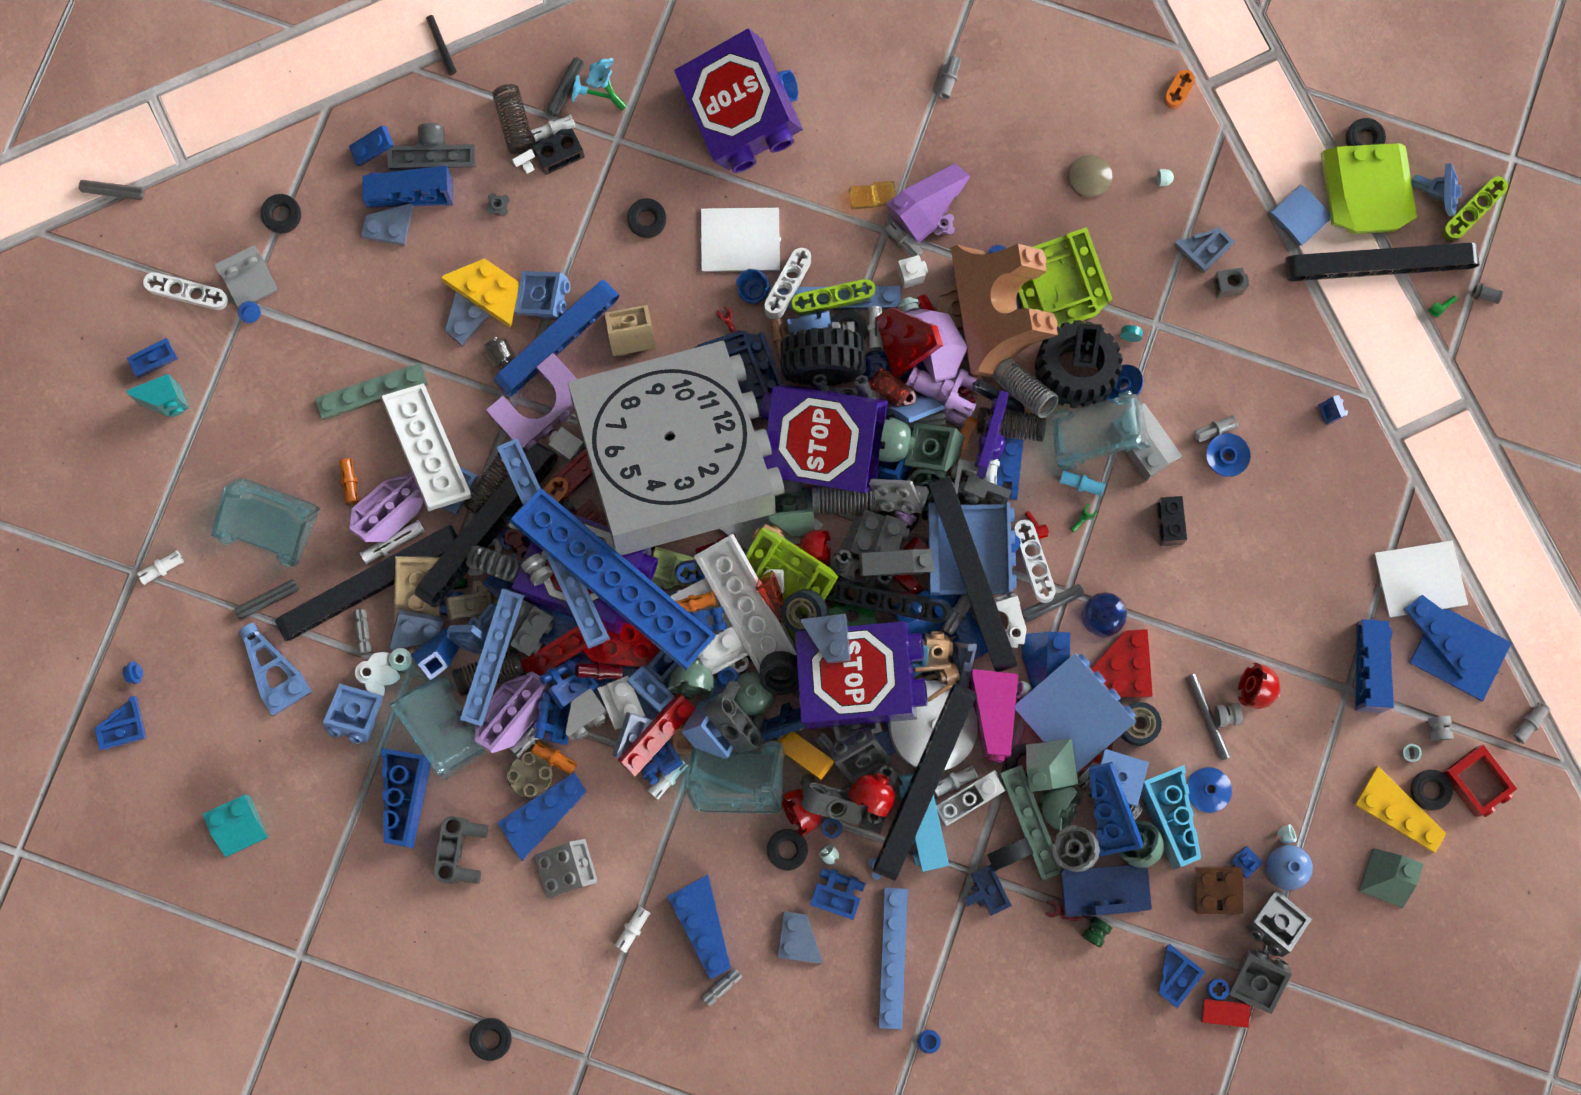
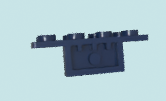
(1105, 891)

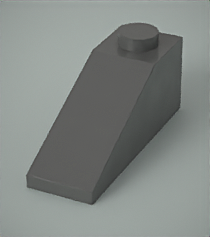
(897, 562)

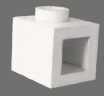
(912, 271)

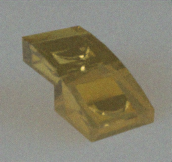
(871, 195)

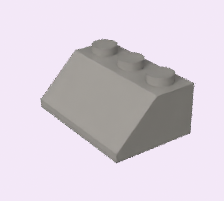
(1159, 455)

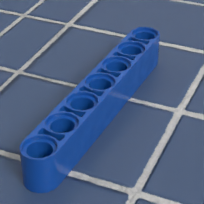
(556, 337)

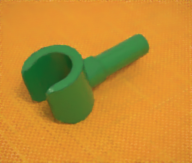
(1437, 309)
(1085, 516)

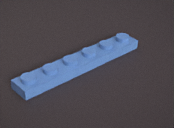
(884, 297)
(492, 657)
(893, 958)

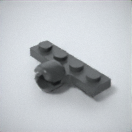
(431, 151)

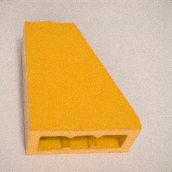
(806, 756)

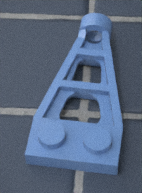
(286, 693)

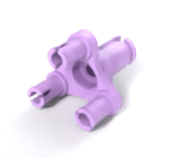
(945, 393)

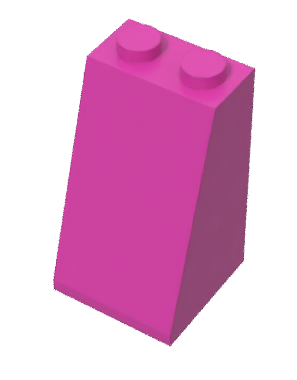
(994, 711)

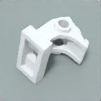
(1011, 607)

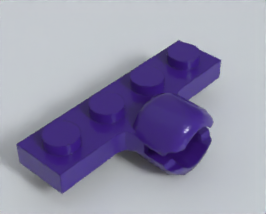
(991, 442)

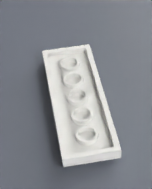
(426, 447)
(734, 587)

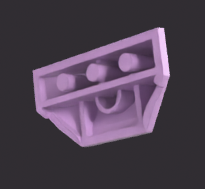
(946, 360)
(386, 509)
(511, 712)

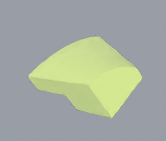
(666, 566)

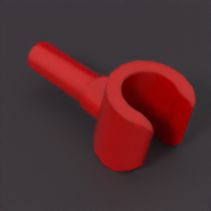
(727, 318)
(1042, 531)

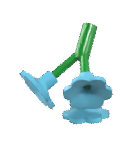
(598, 77)

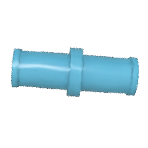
(1082, 483)

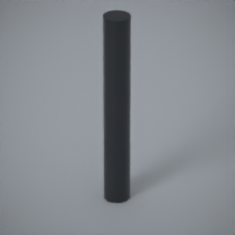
(441, 45)

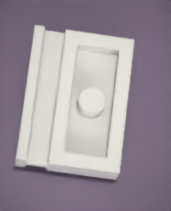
(723, 651)
(620, 699)

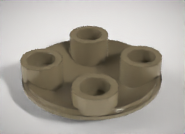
(1090, 176)
(529, 775)

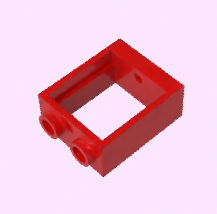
(1463, 791)

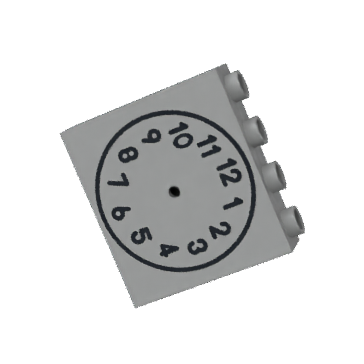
(675, 447)

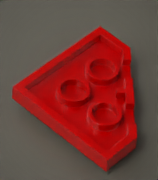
(906, 339)
(624, 649)
(1127, 665)

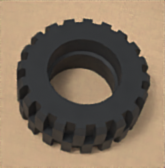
(824, 351)
(1075, 389)

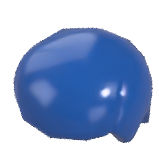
(790, 84)
(752, 286)

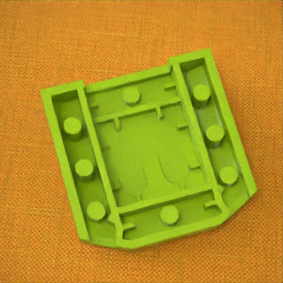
(1368, 187)
(1073, 281)
(800, 569)

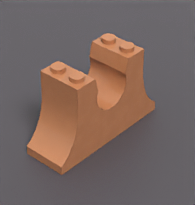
(988, 304)

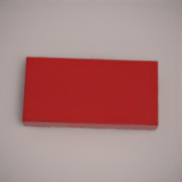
(1225, 1013)

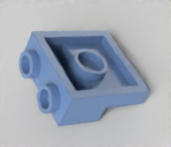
(542, 294)
(352, 713)

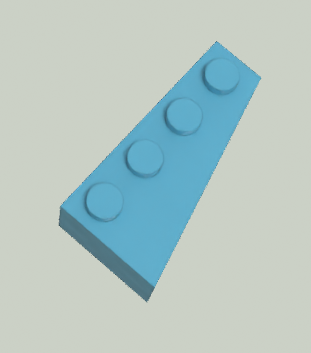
(1171, 814)
(929, 839)

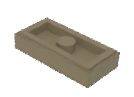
(467, 605)

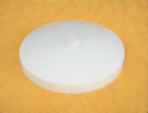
(911, 736)

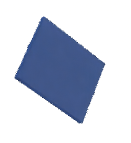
(1480, 679)

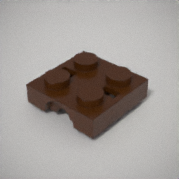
(1211, 889)

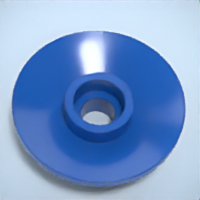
(1130, 377)
(1231, 445)
(1201, 798)

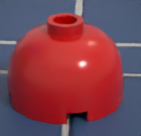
(816, 545)
(1259, 686)
(874, 793)
(796, 814)

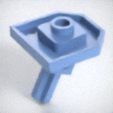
(1442, 188)
(473, 635)

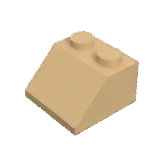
(630, 330)

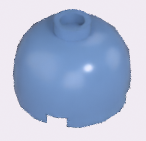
(808, 321)
(1289, 867)

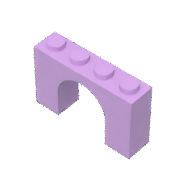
(531, 430)

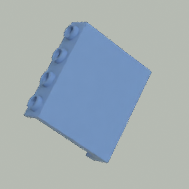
(992, 538)
(1078, 707)

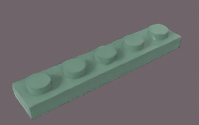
(369, 391)
(1031, 821)

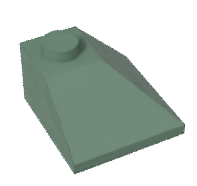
(935, 447)
(794, 512)
(1051, 765)
(1390, 877)

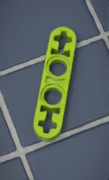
(1474, 208)
(834, 300)

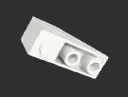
(971, 798)

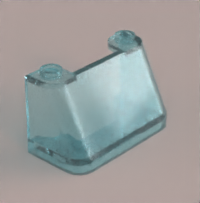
(1099, 430)
(265, 519)
(435, 725)
(739, 783)

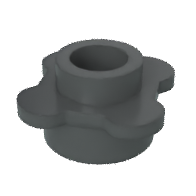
(497, 210)

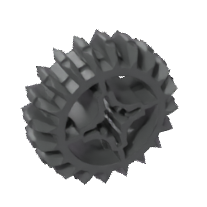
(493, 563)

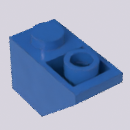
(436, 654)

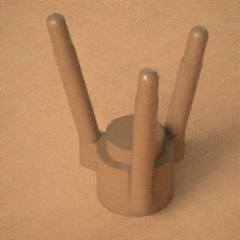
(947, 674)

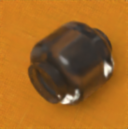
(498, 352)

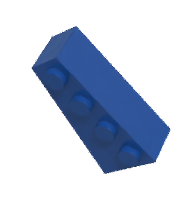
(417, 186)
(1373, 667)
(404, 791)
(701, 922)

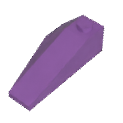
(923, 204)

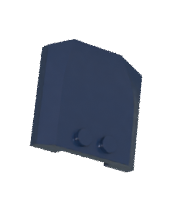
(757, 361)

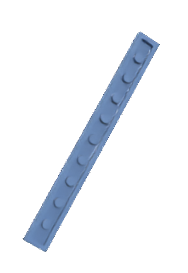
(573, 590)

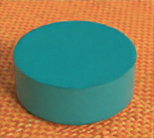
(1131, 333)

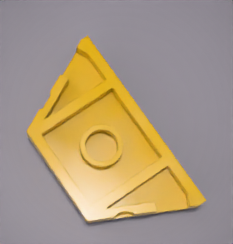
(487, 288)

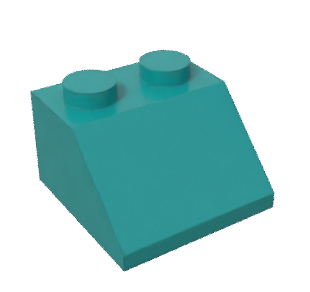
(160, 395)
(235, 825)

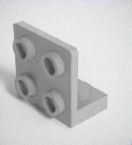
(247, 276)
(962, 470)
(899, 495)
(566, 868)

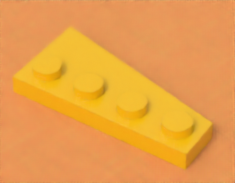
(1393, 807)

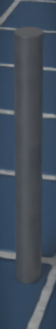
(1207, 714)

